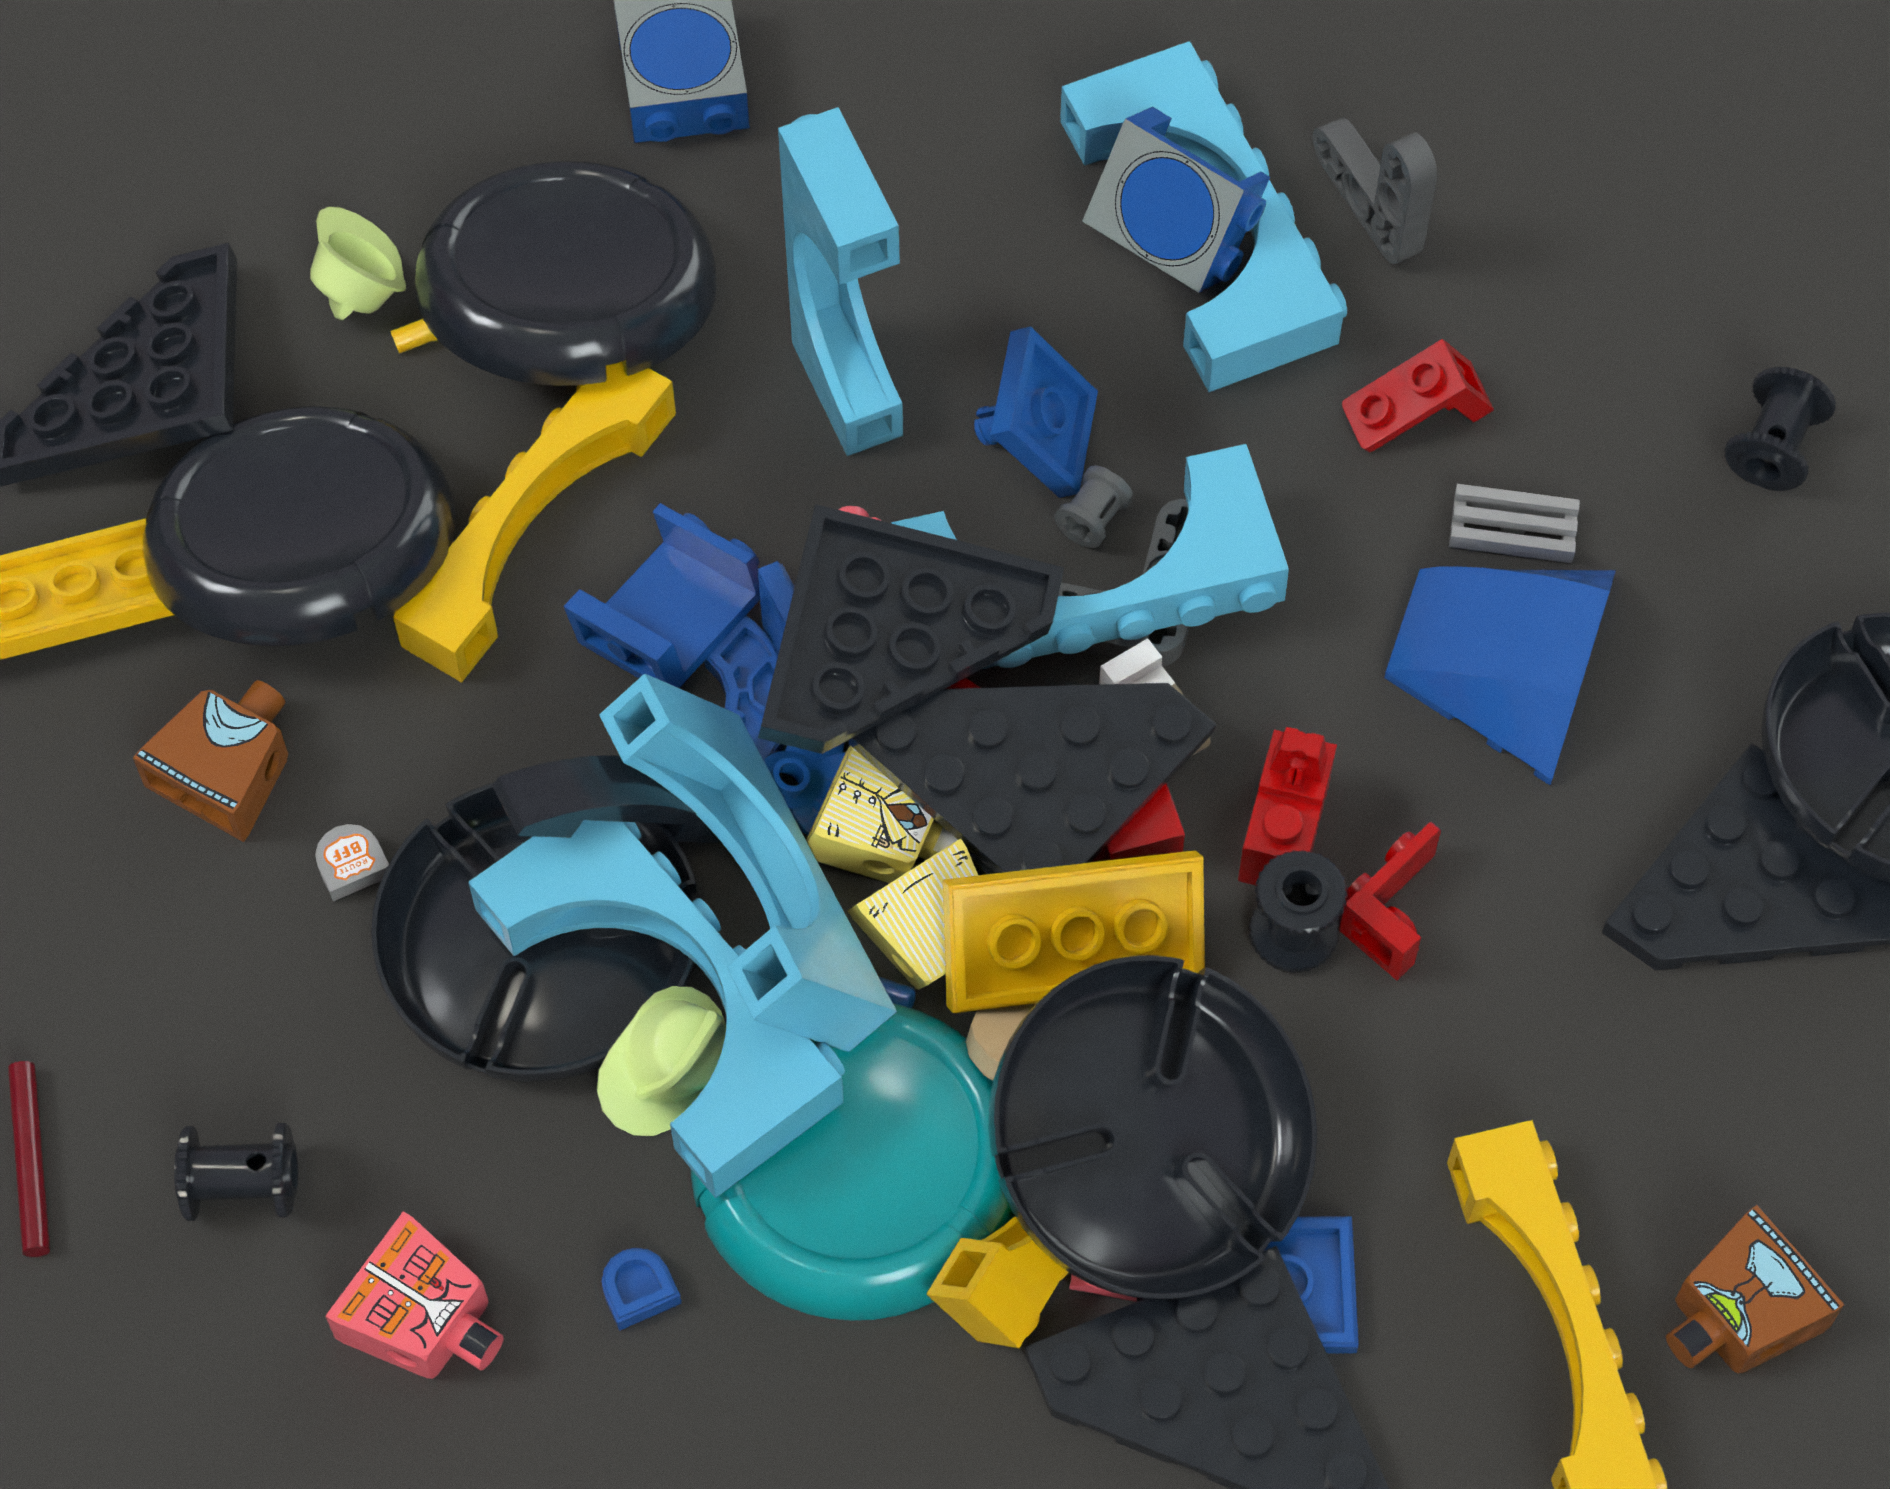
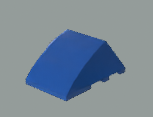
(1502, 652)

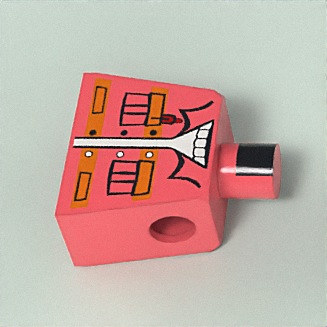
(415, 1305)

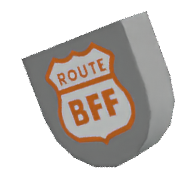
(349, 860)

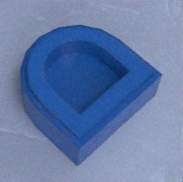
(638, 1286)

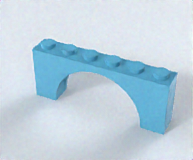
(833, 236)
(1281, 298)
(1217, 566)
(810, 964)
(766, 1078)

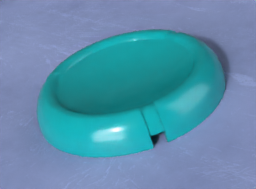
(877, 1189)

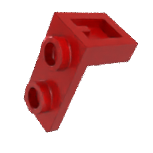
(1413, 392)
(1385, 932)

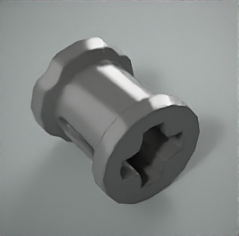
(1093, 507)

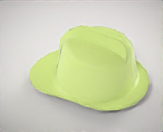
(354, 263)
(661, 1061)

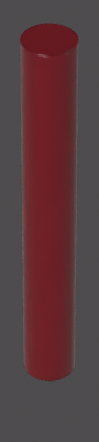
(28, 1159)

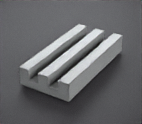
(1514, 514)

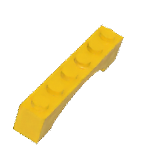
(453, 615)
(1509, 1187)
(997, 1285)

